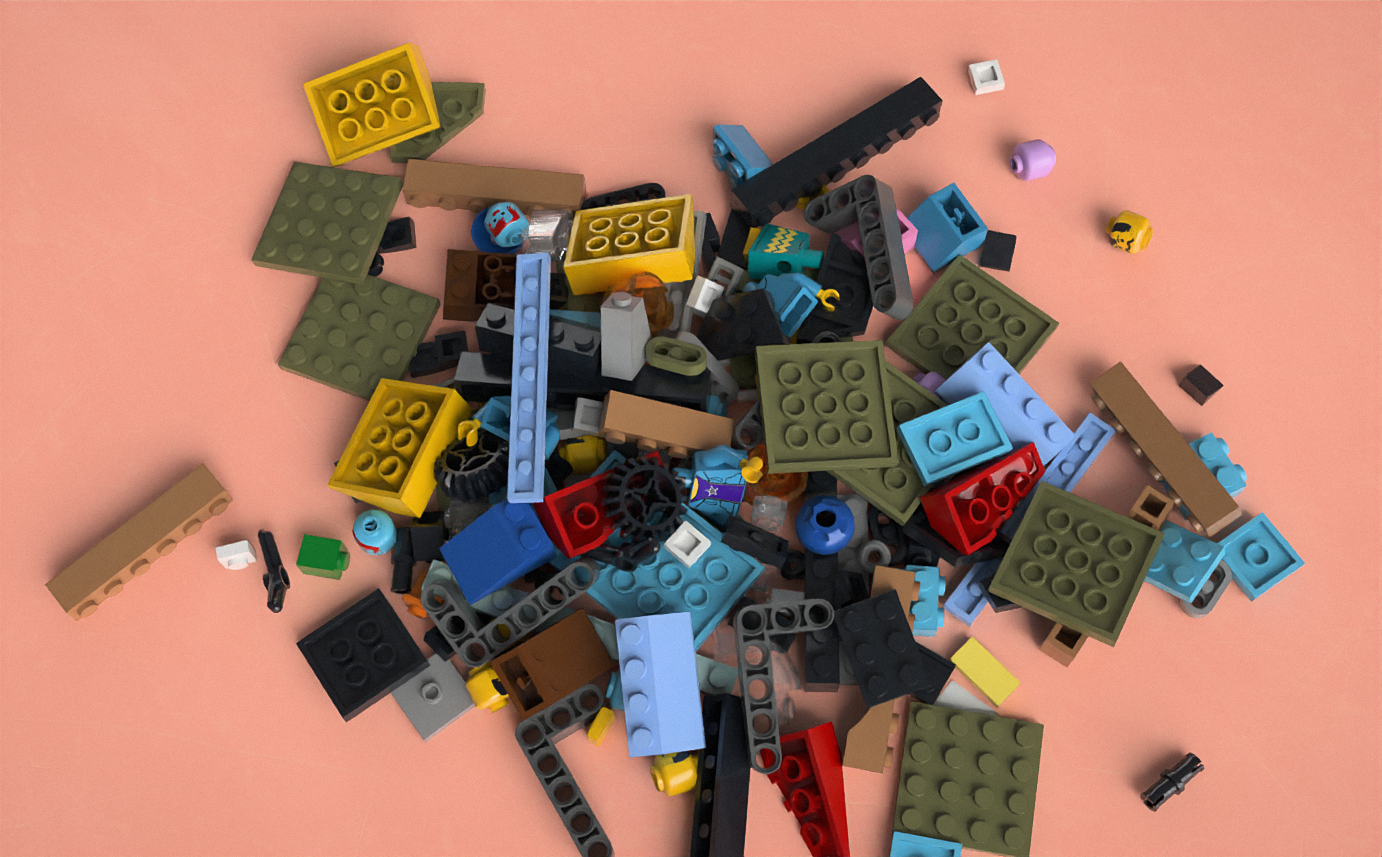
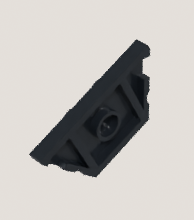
(848, 275)
(740, 324)
(920, 530)

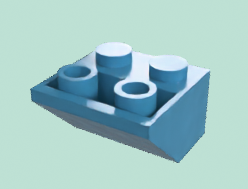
(737, 153)
(946, 227)

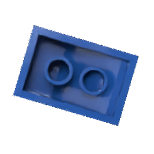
(497, 549)

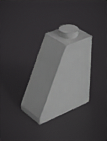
(623, 335)

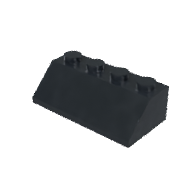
(572, 345)

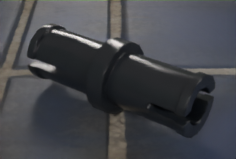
(403, 562)
(1172, 782)

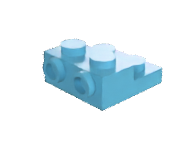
(1214, 455)
(926, 610)

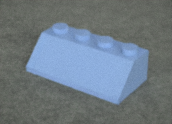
(1016, 404)
(660, 684)

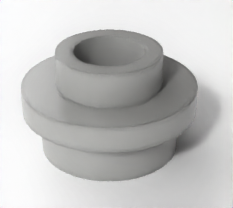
(863, 555)

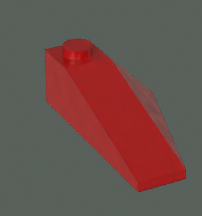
(977, 502)
(575, 516)
(814, 787)

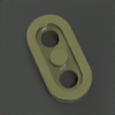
(676, 356)

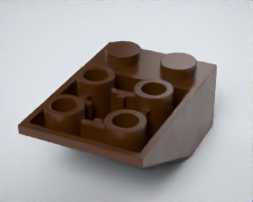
(475, 281)
(552, 663)

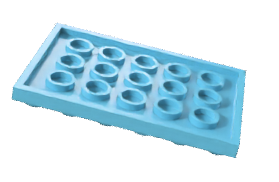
(667, 585)

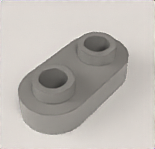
(1209, 593)

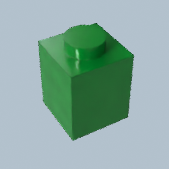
(323, 557)

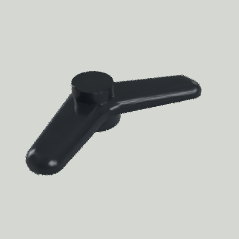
(626, 556)
(277, 578)

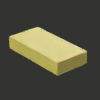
(984, 672)

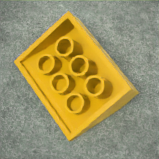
(373, 104)
(631, 239)
(397, 445)

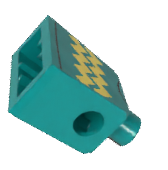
(781, 252)

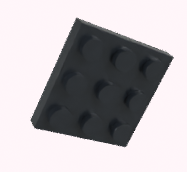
(362, 655)

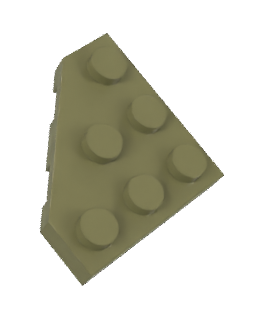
(457, 108)

